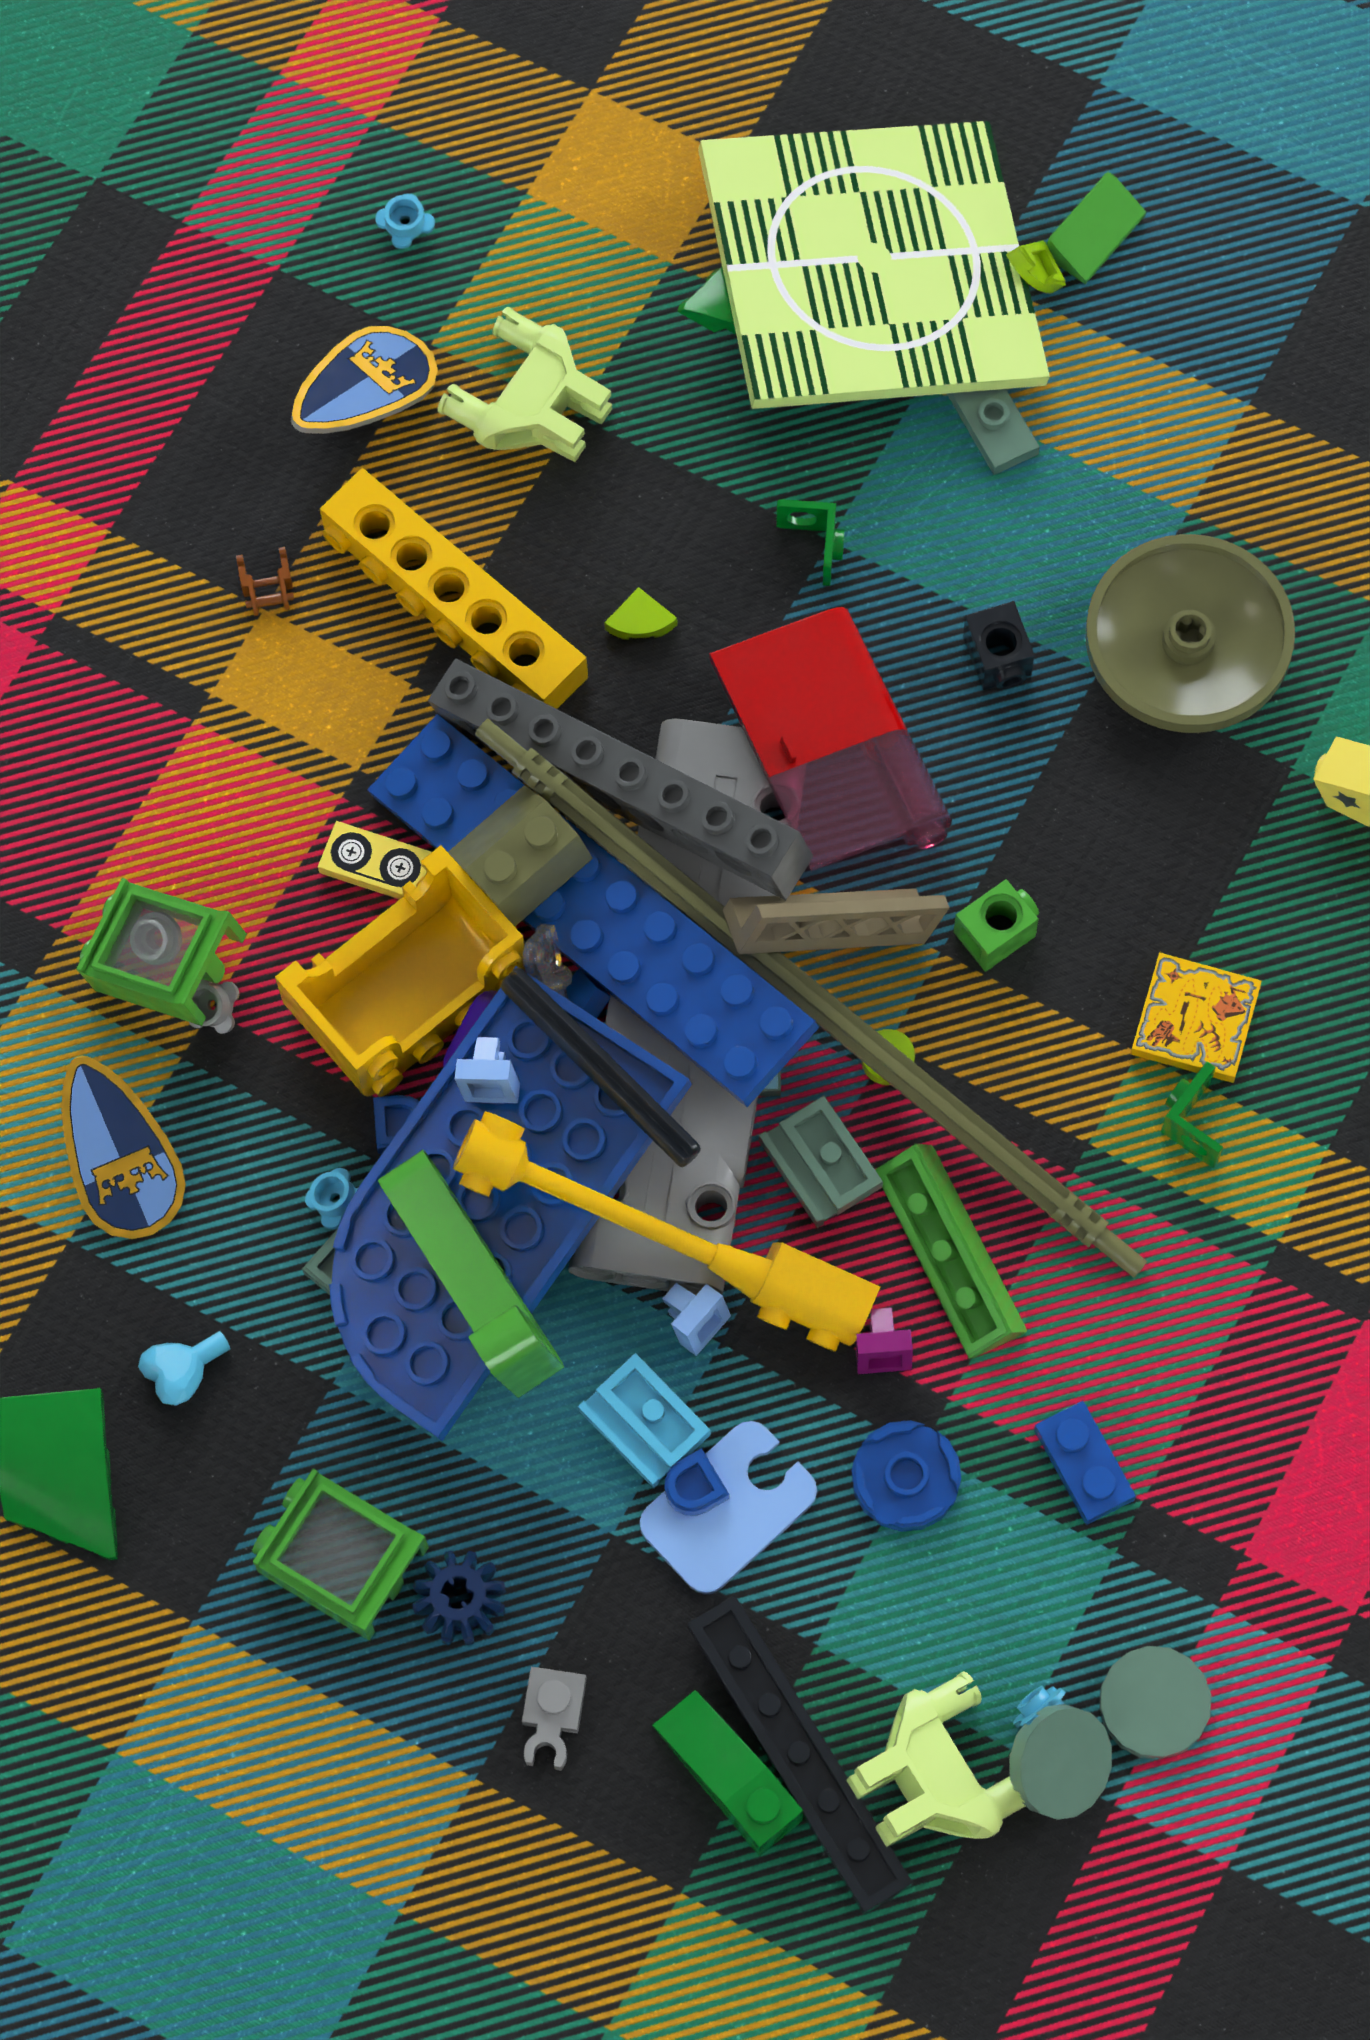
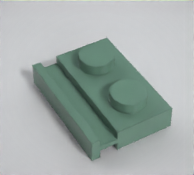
(820, 1161)

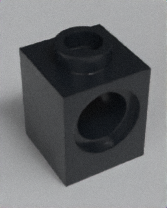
(1003, 627)

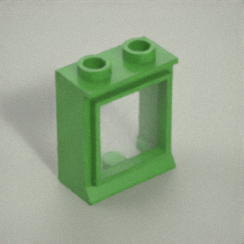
(156, 950)
(337, 1552)

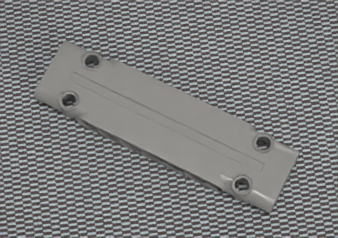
(709, 1113)

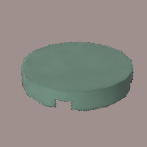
(1155, 1702)
(1061, 1761)

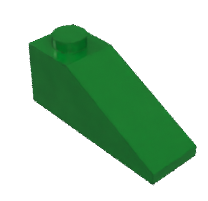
(729, 1772)

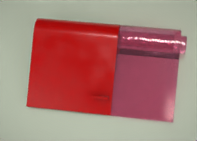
(830, 738)

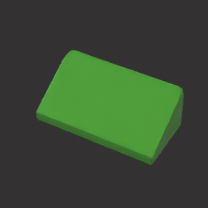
(1095, 228)

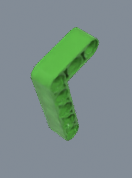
(501, 1322)

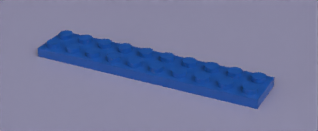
(612, 924)

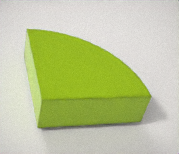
(1037, 266)
(640, 618)

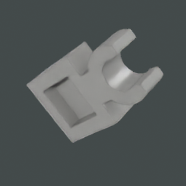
(552, 1706)

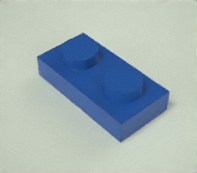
(1084, 1462)

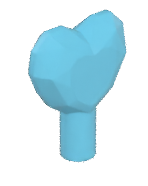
(179, 1367)

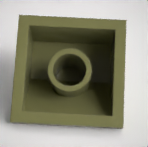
(521, 854)

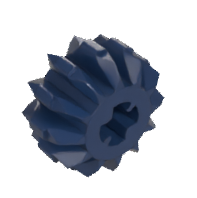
(438, 1604)

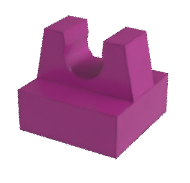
(883, 1347)

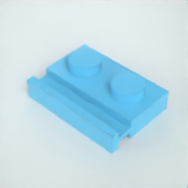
(644, 1420)

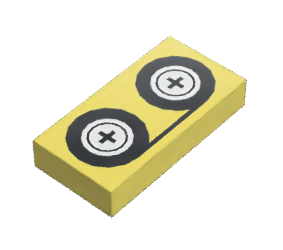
(371, 860)

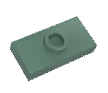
(996, 427)

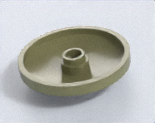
(1190, 633)

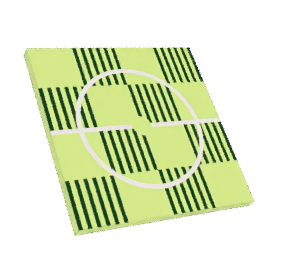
(871, 264)

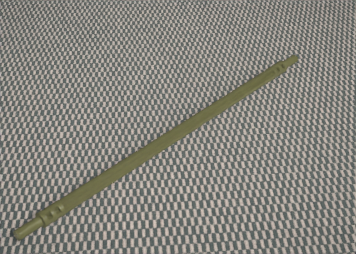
(814, 1001)

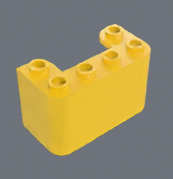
(405, 977)

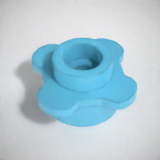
(400, 208)
(324, 1190)
(1035, 1702)

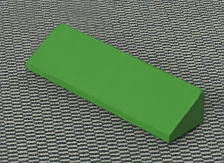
(950, 1250)

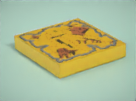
(1196, 1016)

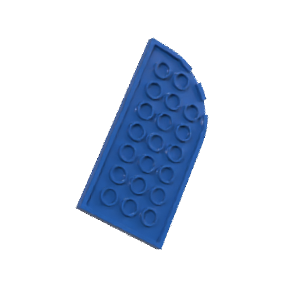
(383, 1290)

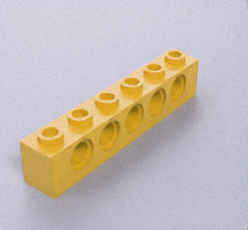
(369, 505)

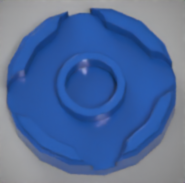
(906, 1476)

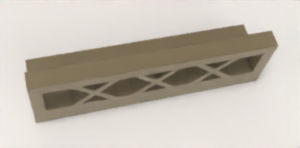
(833, 920)

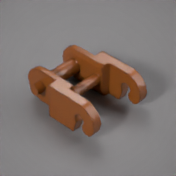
(248, 585)

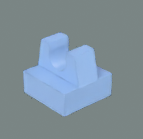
(487, 1075)
(696, 1316)

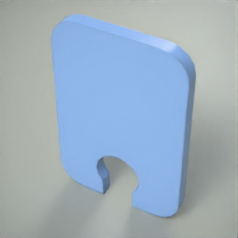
(723, 1541)

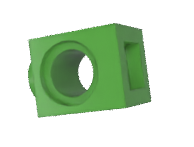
(992, 945)

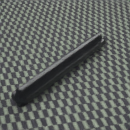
(600, 1067)

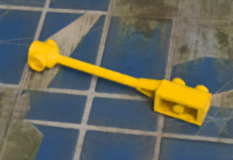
(783, 1284)

